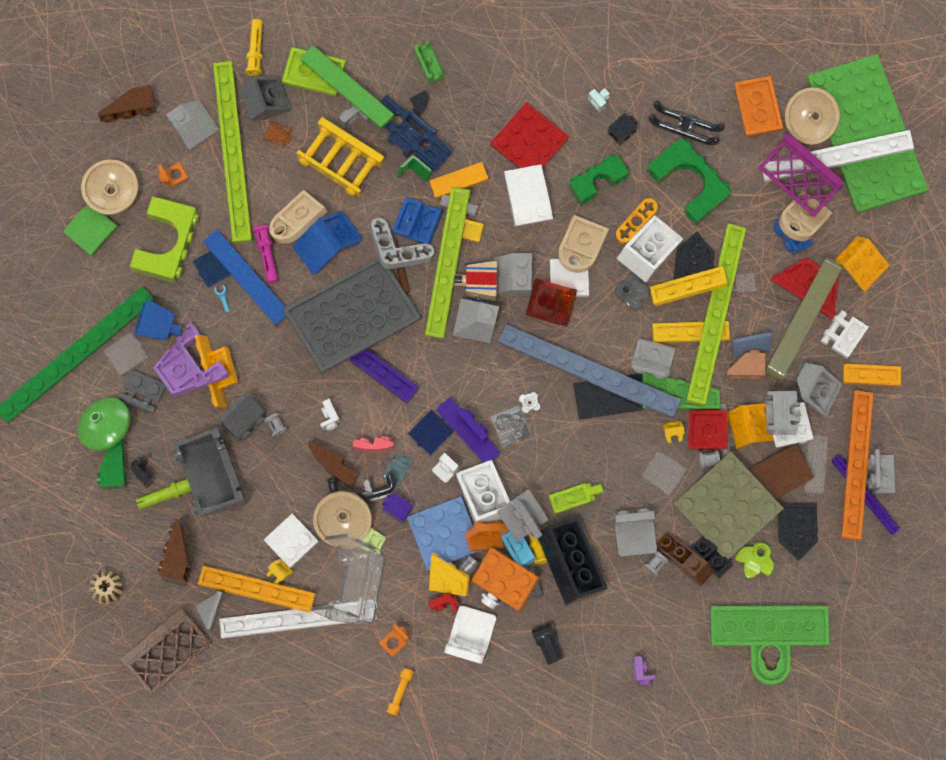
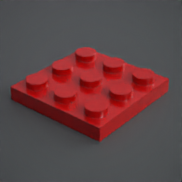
(529, 139)

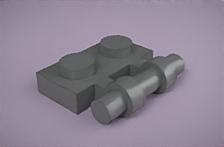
(144, 386)

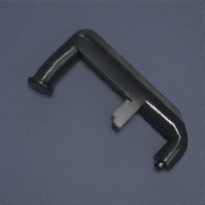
(370, 494)

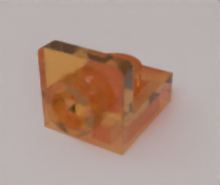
(278, 134)

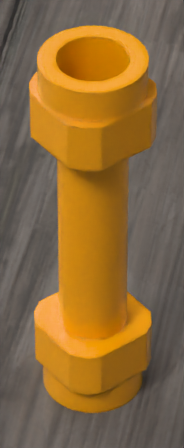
(406, 676)

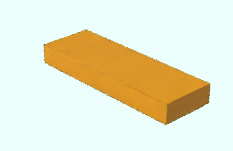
(459, 179)
(872, 375)

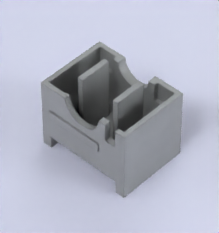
(778, 415)

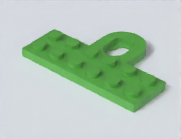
(771, 627)

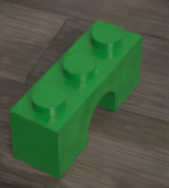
(610, 169)

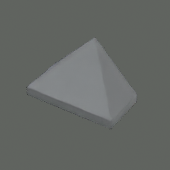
(209, 609)

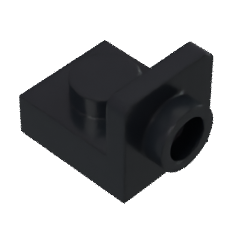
(143, 475)

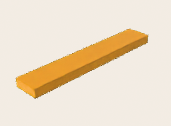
(256, 589)

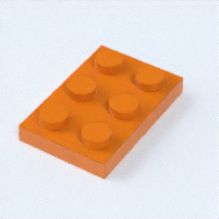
(758, 106)
(505, 579)

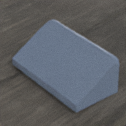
(756, 342)

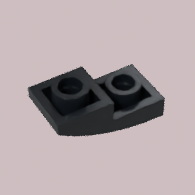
(709, 552)

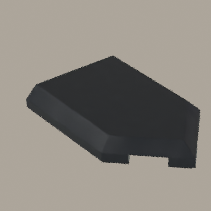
(693, 257)
(798, 528)

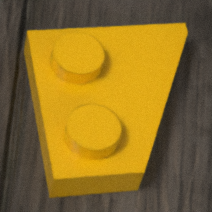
(447, 578)

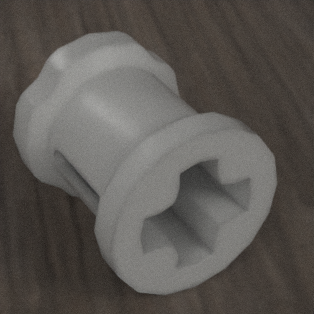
(275, 425)
(708, 459)
(656, 564)

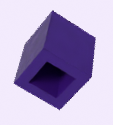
(397, 507)

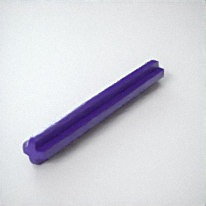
(870, 500)

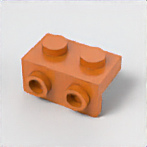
(484, 536)

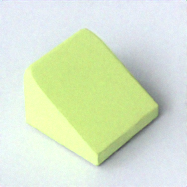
(374, 539)

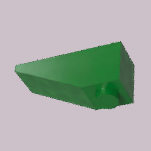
(112, 468)

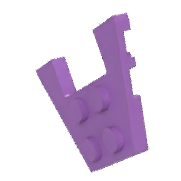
(180, 370)

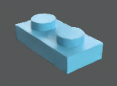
(519, 550)

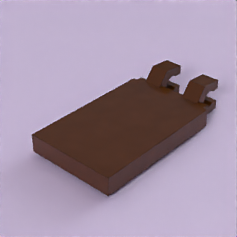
(783, 472)

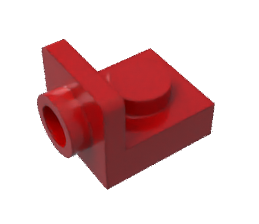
(440, 603)

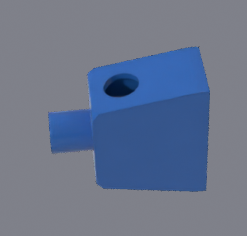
(156, 322)

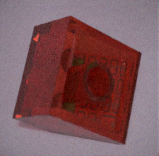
(551, 302)

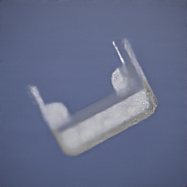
(360, 582)

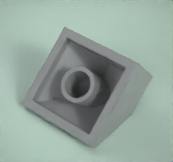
(192, 123)
(475, 320)
(818, 387)

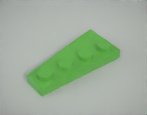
(679, 389)

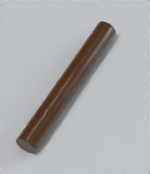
(401, 274)

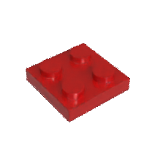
(708, 430)

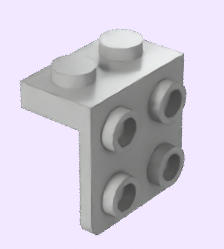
(652, 358)
(635, 533)

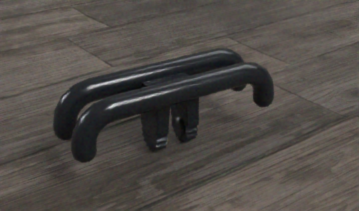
(685, 125)

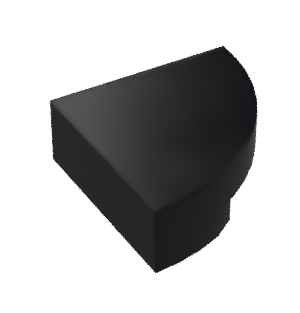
(420, 102)

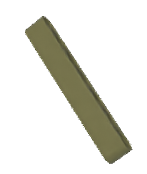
(803, 319)

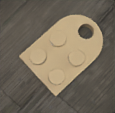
(296, 218)
(800, 219)
(582, 243)

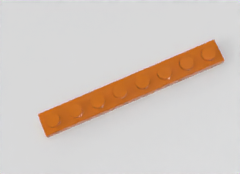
(857, 466)

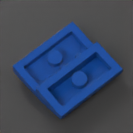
(417, 221)

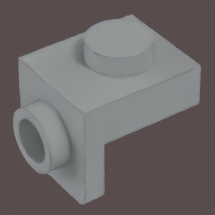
(348, 116)

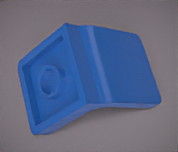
(325, 240)

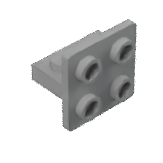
(523, 516)

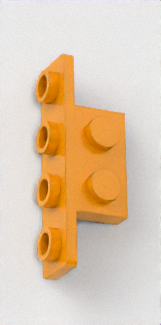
(208, 359)

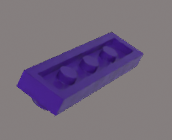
(385, 375)

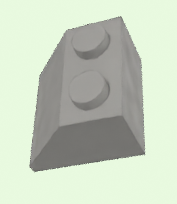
(514, 274)

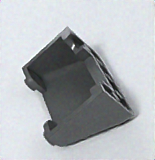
(209, 473)

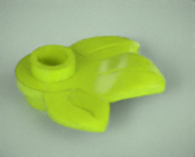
(755, 563)

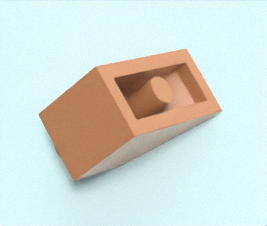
(749, 366)

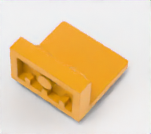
(862, 262)
(749, 425)

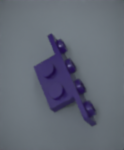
(468, 429)

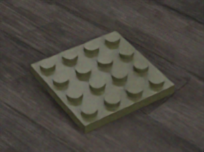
(729, 505)

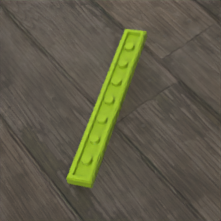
(447, 263)

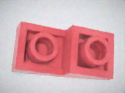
(380, 445)

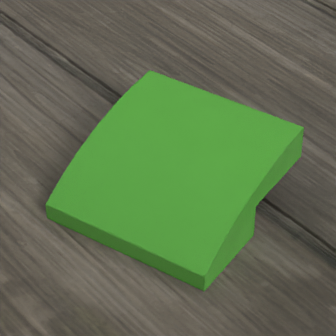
(90, 229)

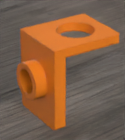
(165, 177)
(400, 634)

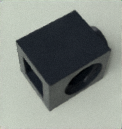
(622, 129)

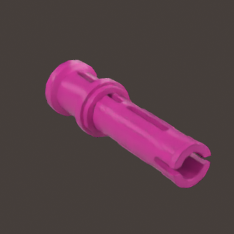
(264, 245)

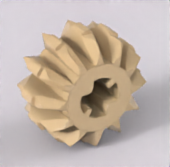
(100, 583)

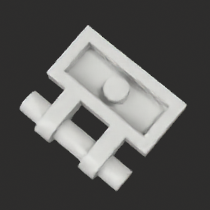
(848, 338)

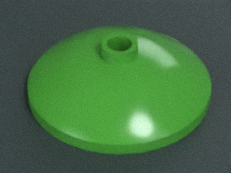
(103, 424)

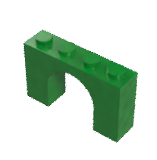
(682, 156)

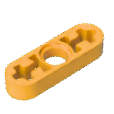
(649, 214)

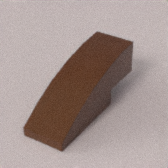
(334, 465)

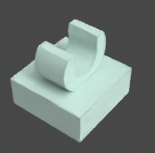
(598, 100)

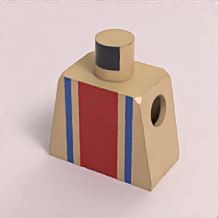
(479, 280)

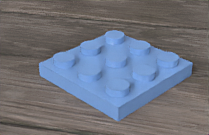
(442, 531)

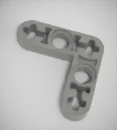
(391, 252)

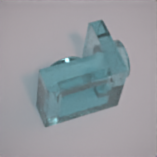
(399, 466)

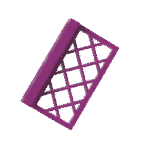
(815, 166)

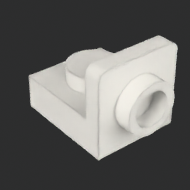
(329, 412)
(445, 468)

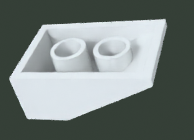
(528, 196)
(649, 248)
(483, 492)

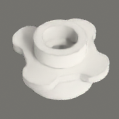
(529, 397)
(490, 600)

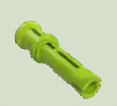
(173, 490)

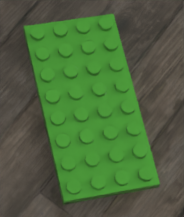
(867, 113)

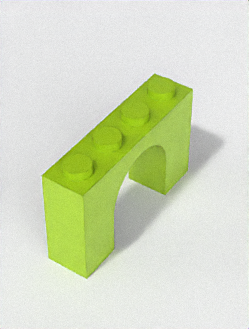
(167, 265)

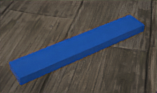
(245, 277)

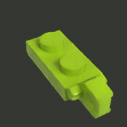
(574, 497)

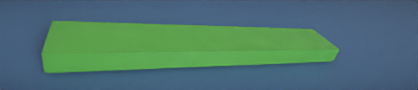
(347, 87)

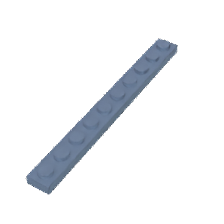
(589, 371)

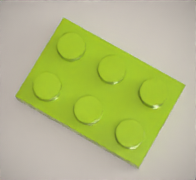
(302, 77)

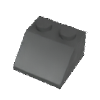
(265, 97)
(243, 417)

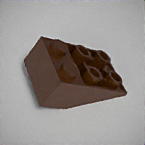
(176, 562)

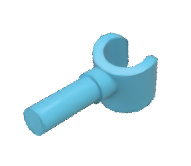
(222, 296)

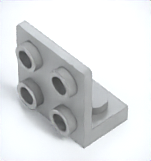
(881, 473)

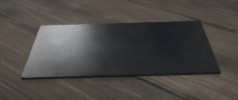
(598, 402)

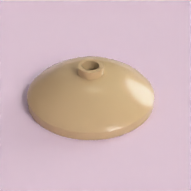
(801, 111)
(107, 176)
(329, 522)

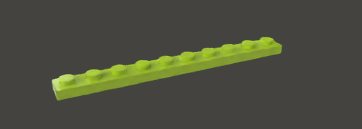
(232, 152)
(715, 317)

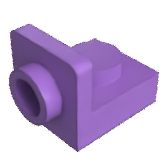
(639, 669)

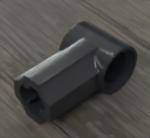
(546, 640)

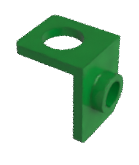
(417, 166)

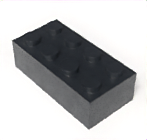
(572, 561)

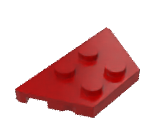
(798, 280)

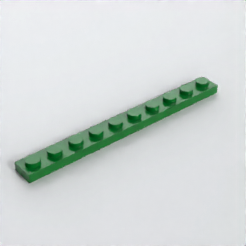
(74, 356)

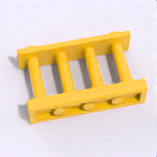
(341, 139)

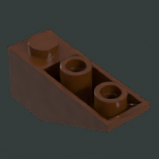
(132, 103)
(685, 558)

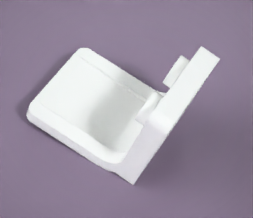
(470, 634)

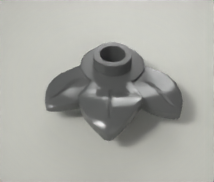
(635, 291)

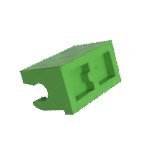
(429, 63)

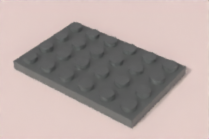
(351, 315)

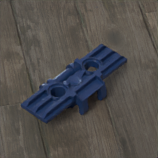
(410, 139)

